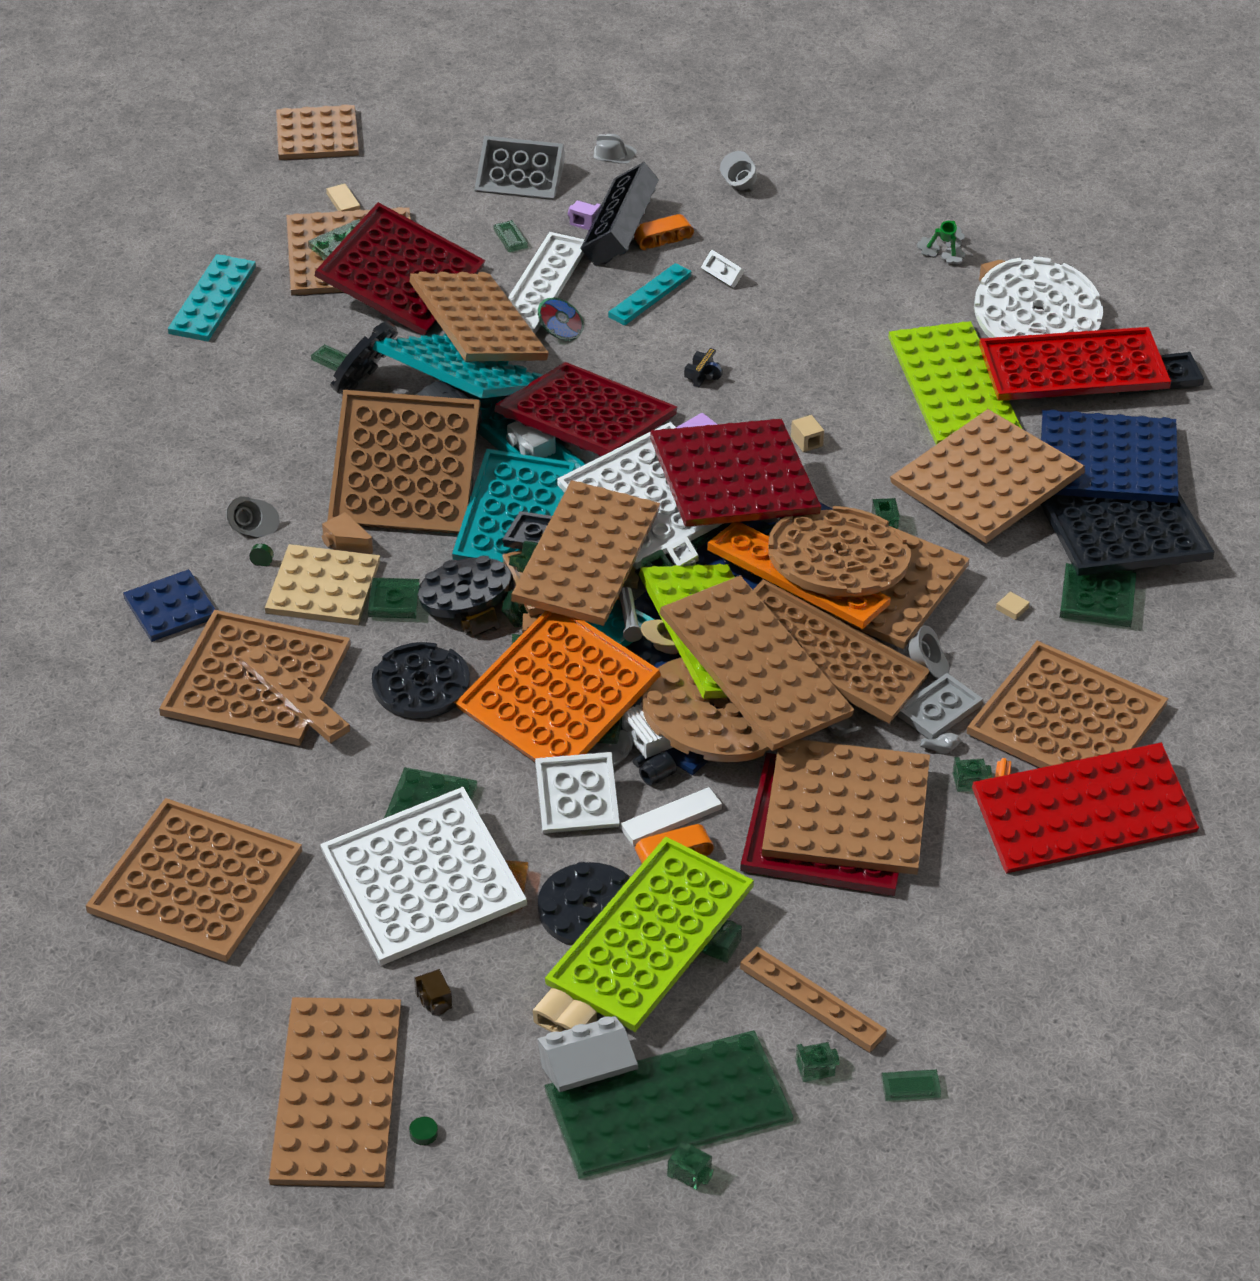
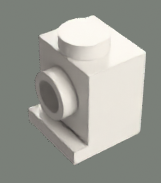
(685, 556)

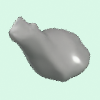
(943, 744)

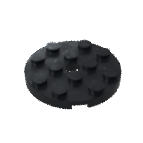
(362, 358)
(464, 587)
(400, 693)
(567, 890)

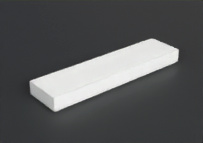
(671, 815)

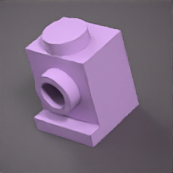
(582, 214)

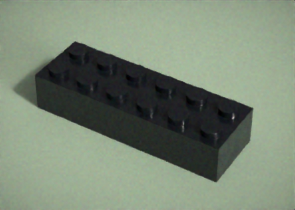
(620, 214)

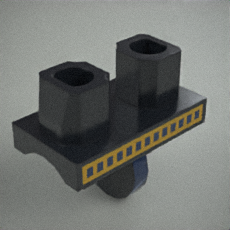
(703, 367)

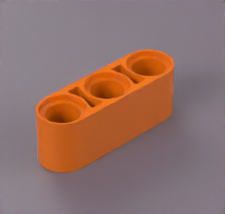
(663, 231)
(692, 836)

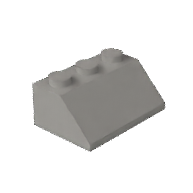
(586, 1053)

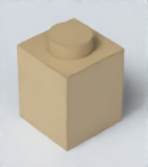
(807, 433)

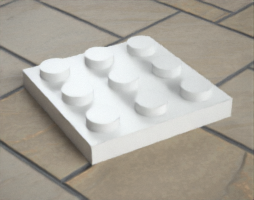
(577, 792)

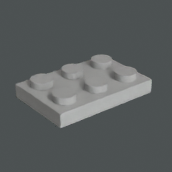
(940, 706)

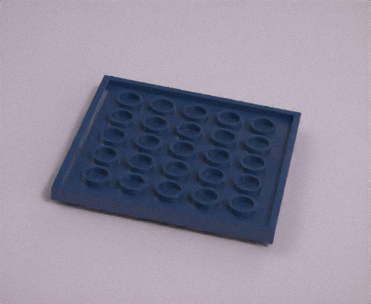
(1120, 454)

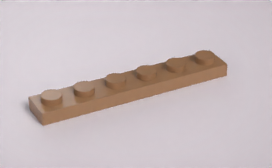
(294, 694)
(813, 999)

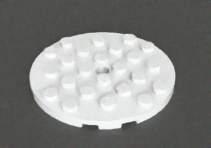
(1013, 289)

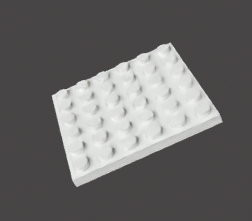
(637, 472)
(423, 875)

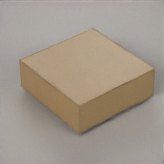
(1012, 605)

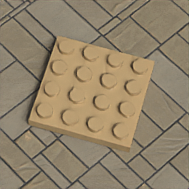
(322, 584)

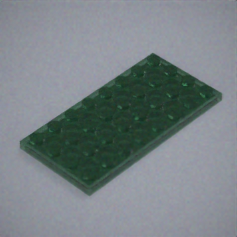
(671, 1098)

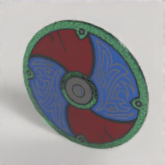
(560, 319)

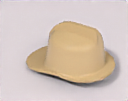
(658, 634)

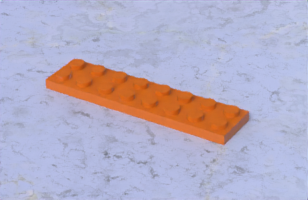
(750, 551)

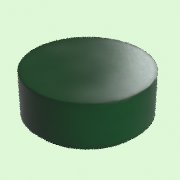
(261, 555)
(423, 1130)

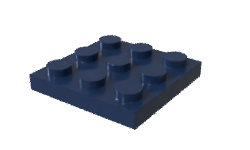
(169, 605)

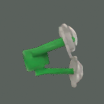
(951, 236)

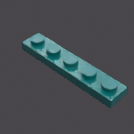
(649, 294)

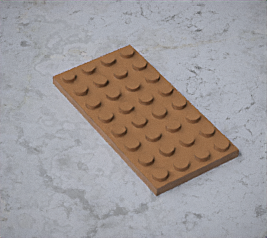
(478, 317)
(586, 552)
(756, 662)
(856, 664)
(336, 1093)

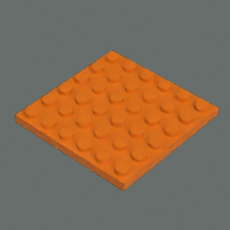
(558, 688)

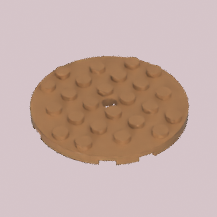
(868, 560)
(693, 724)

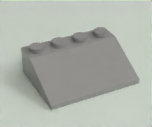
(520, 167)

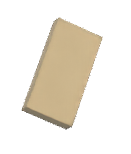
(342, 198)

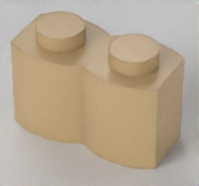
(561, 1012)

